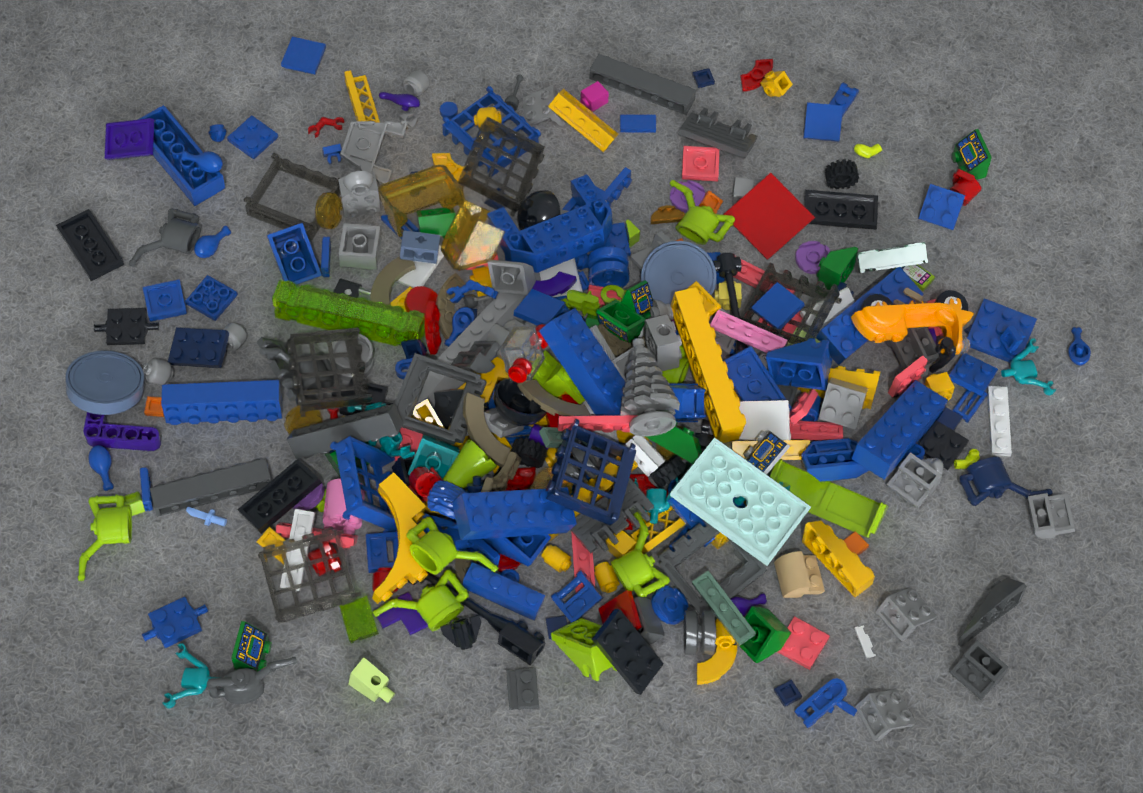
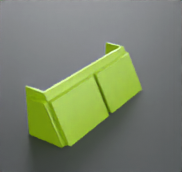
(831, 500)

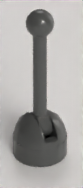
(513, 99)

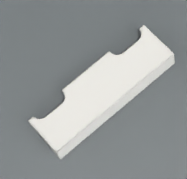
(864, 641)

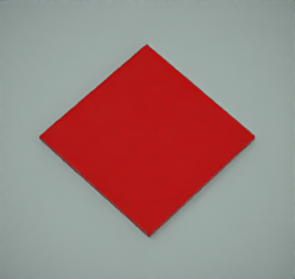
(769, 216)

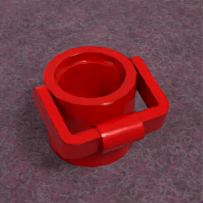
(965, 185)
(422, 481)
(334, 564)

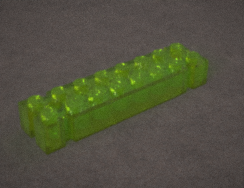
(340, 311)

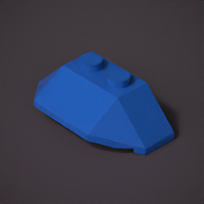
(832, 460)

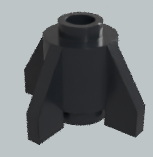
(462, 633)

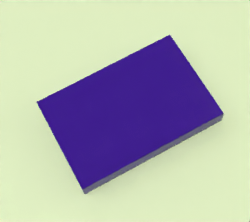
(129, 139)

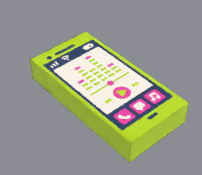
(919, 276)

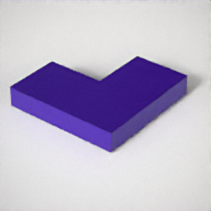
(410, 618)

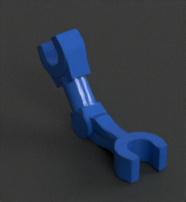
(470, 285)

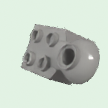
(359, 194)
(661, 336)

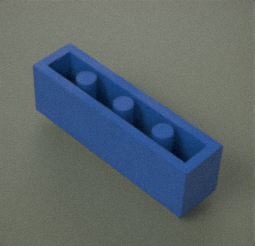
(503, 591)

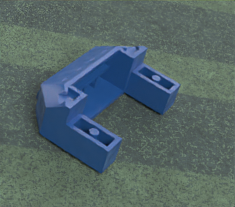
(561, 236)

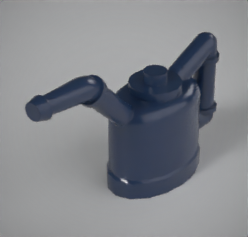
(991, 480)

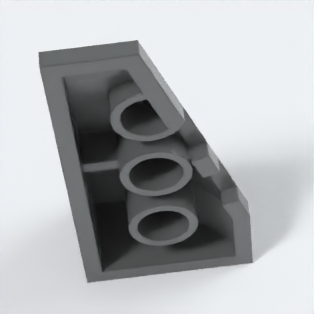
(1000, 600)

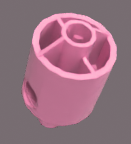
(335, 507)

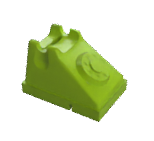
(577, 644)

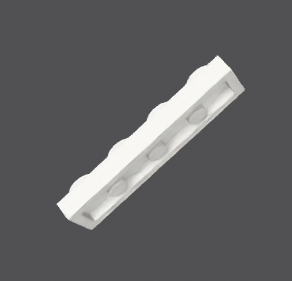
(999, 421)
(301, 525)

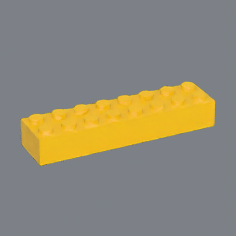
(707, 365)

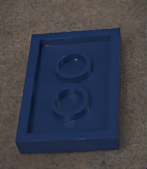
(198, 347)

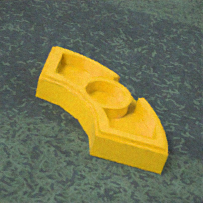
(445, 159)
(716, 666)

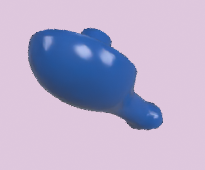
(207, 161)
(208, 244)
(461, 320)
(1078, 350)
(100, 462)

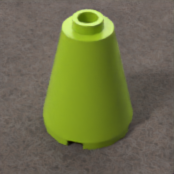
(469, 463)

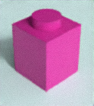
(594, 96)

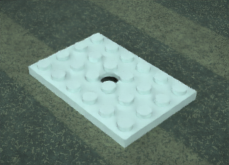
(770, 510)

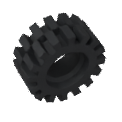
(841, 174)
(530, 452)
(668, 471)

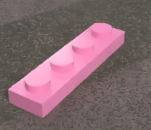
(746, 332)

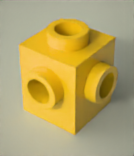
(776, 83)

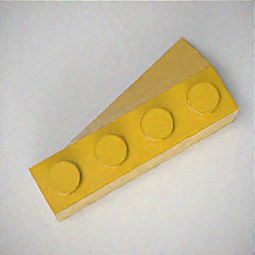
(856, 377)
(837, 557)

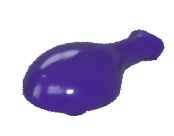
(405, 100)
(745, 605)

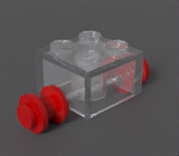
(523, 352)

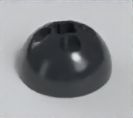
(537, 208)
(515, 406)

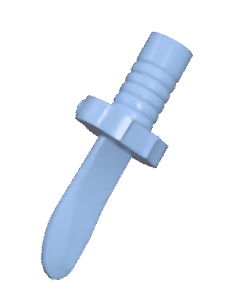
(208, 517)

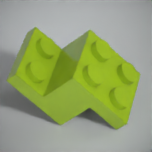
(555, 379)

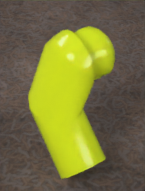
(866, 151)
(971, 458)

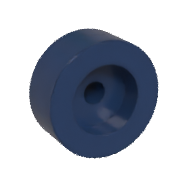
(476, 486)

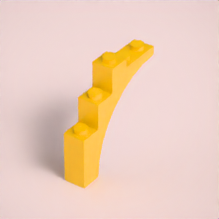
(405, 509)

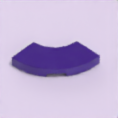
(556, 285)

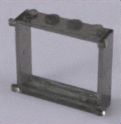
(275, 217)

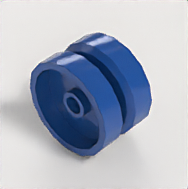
(608, 267)

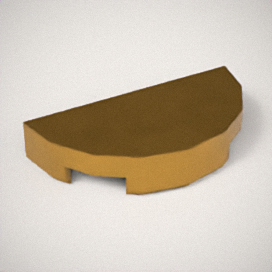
(667, 214)

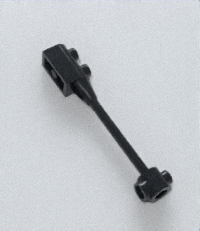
(729, 266)
(512, 635)

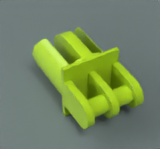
(583, 302)

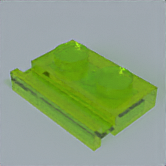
(359, 620)

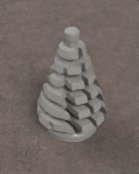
(647, 395)

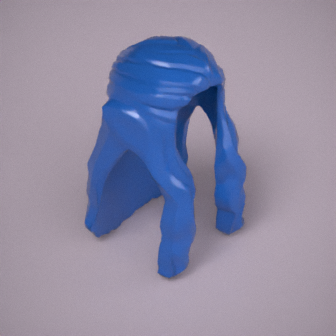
(440, 500)

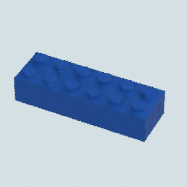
(168, 145)
(841, 332)
(585, 362)
(222, 402)
(899, 429)
(510, 514)

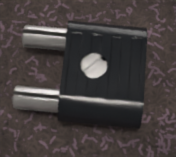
(350, 288)

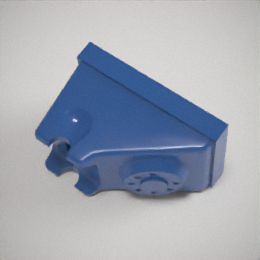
(294, 254)
(801, 364)
(691, 402)
(520, 548)

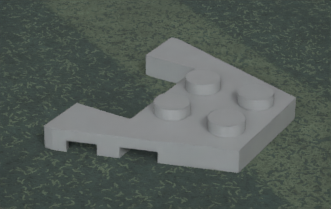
(364, 143)

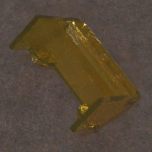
(419, 192)
(470, 239)

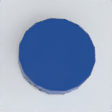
(669, 605)

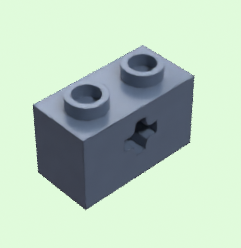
(419, 247)

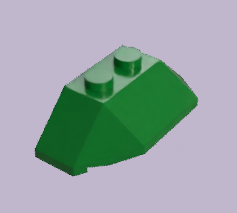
(679, 442)

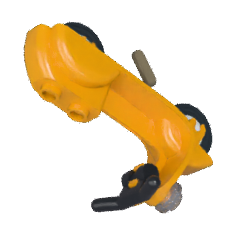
(885, 321)

